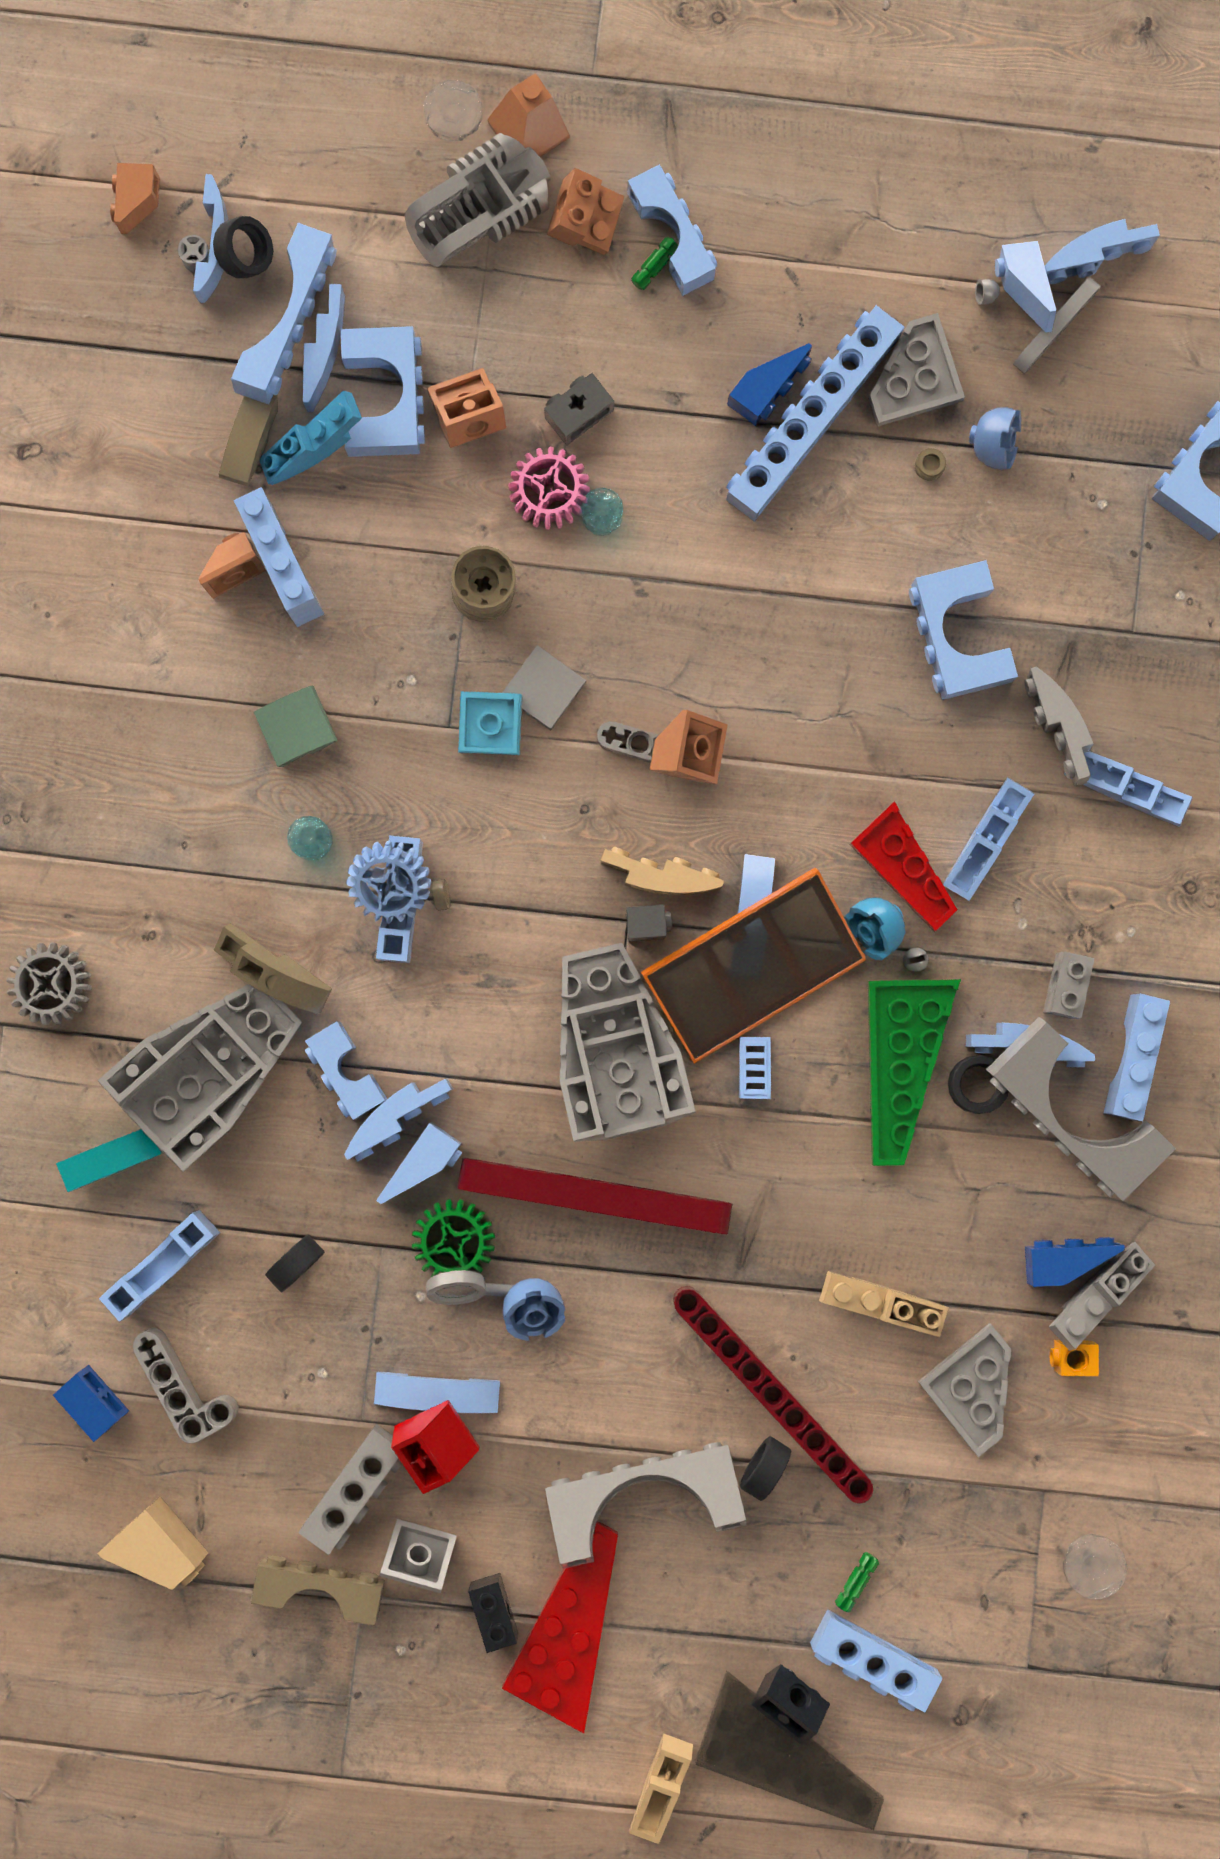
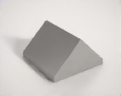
(418, 1556)

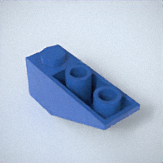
(762, 385)
(1061, 1264)

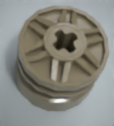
(479, 567)

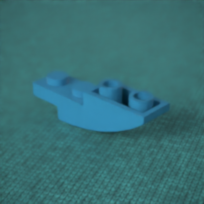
(310, 444)

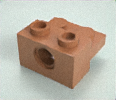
(585, 212)
(467, 407)

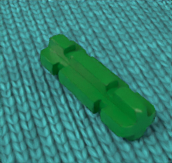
(654, 263)
(857, 1582)

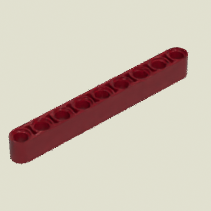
(594, 1196)
(783, 1404)

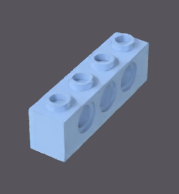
(913, 1694)

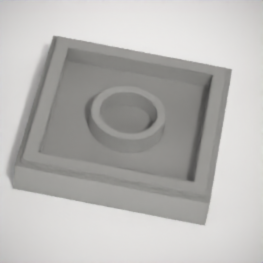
(545, 687)

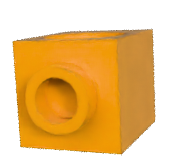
(1086, 1366)

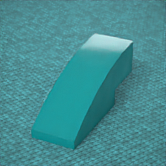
(107, 1160)

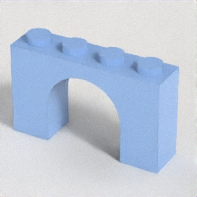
(397, 352)
(1184, 490)
(278, 557)
(954, 671)

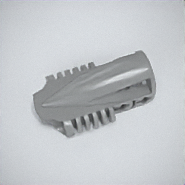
(485, 196)

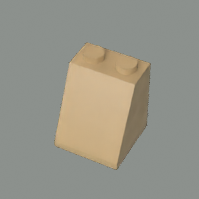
(157, 1547)

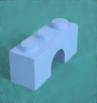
(328, 1050)

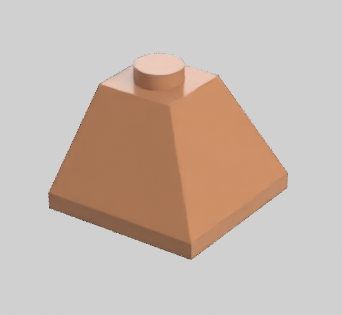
(530, 117)
(230, 565)
(690, 748)

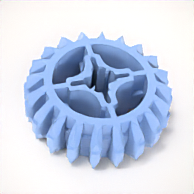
(376, 878)

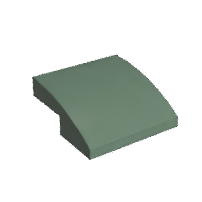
(295, 726)

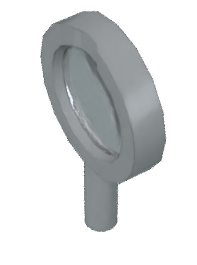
(462, 1288)

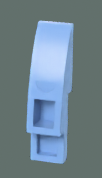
(1105, 242)
(1008, 1032)
(384, 1122)

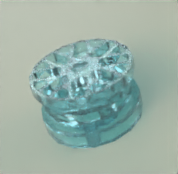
(602, 511)
(310, 838)

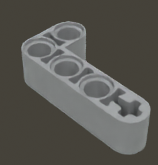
(179, 1382)

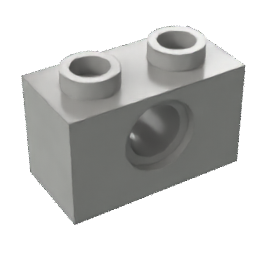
(1068, 985)

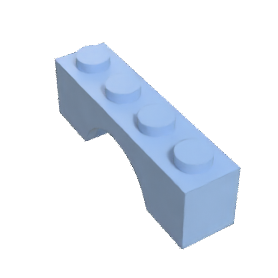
(655, 199)
(397, 938)
(1144, 1032)
(159, 1266)

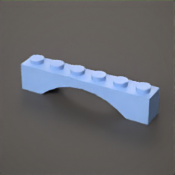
(262, 365)

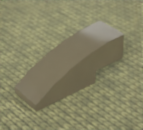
(247, 440)

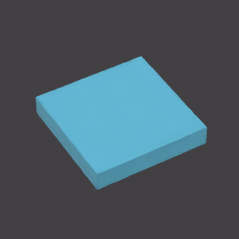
(490, 723)

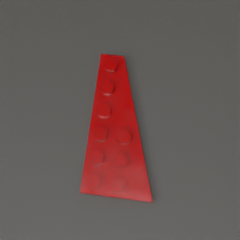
(563, 1646)

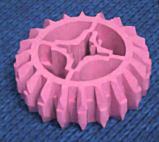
(537, 482)

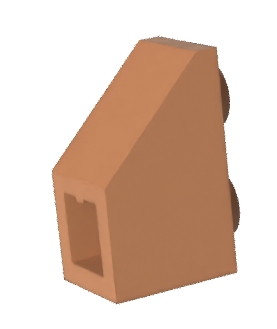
(135, 196)

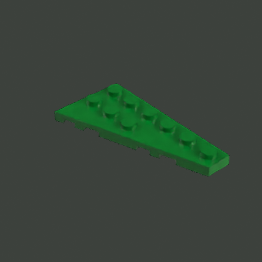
(904, 1044)

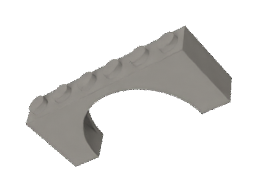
(1117, 1162)
(579, 1503)

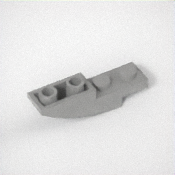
(1057, 712)
(1100, 1294)

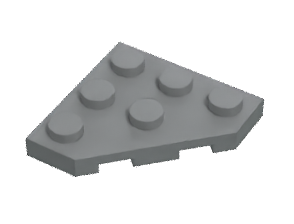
(917, 375)
(973, 1388)

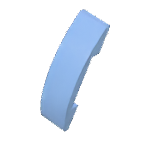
(209, 274)
(755, 880)
(426, 1392)

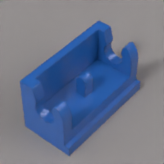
(90, 1403)

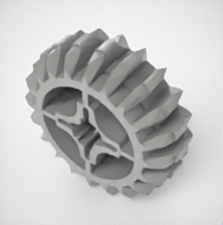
(40, 993)

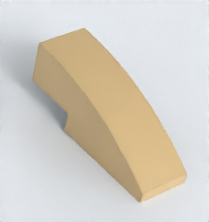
(661, 1788)

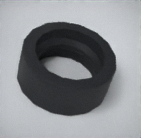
(224, 247)
(957, 1095)
(294, 1263)
(765, 1468)

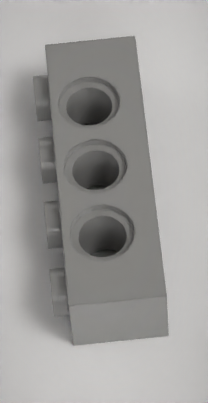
(319, 1527)

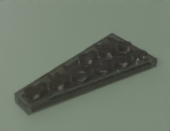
(759, 1753)

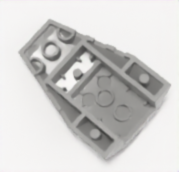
(616, 1050)
(201, 1072)

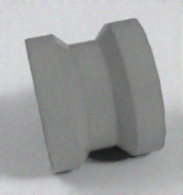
(191, 247)

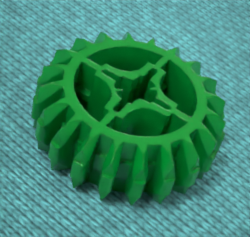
(447, 1226)

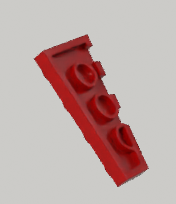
(901, 863)

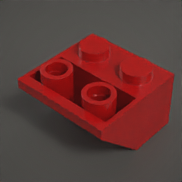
(434, 1446)

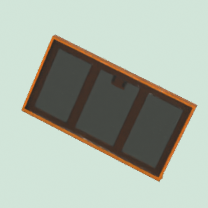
(754, 965)

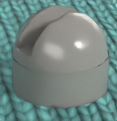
(986, 291)
(915, 952)

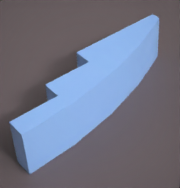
(320, 356)
(1135, 789)
(988, 839)

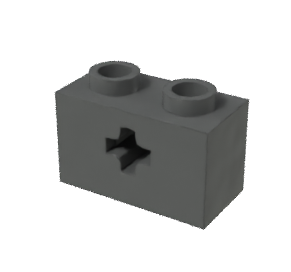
(571, 422)
(647, 923)

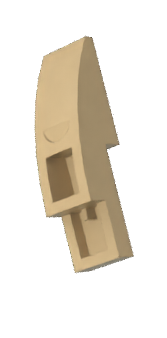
(674, 879)
(883, 1303)

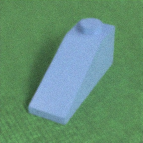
(1027, 282)
(427, 1157)

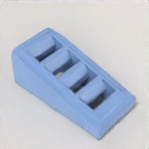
(764, 1093)

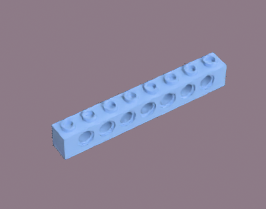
(875, 326)

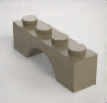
(356, 1594)

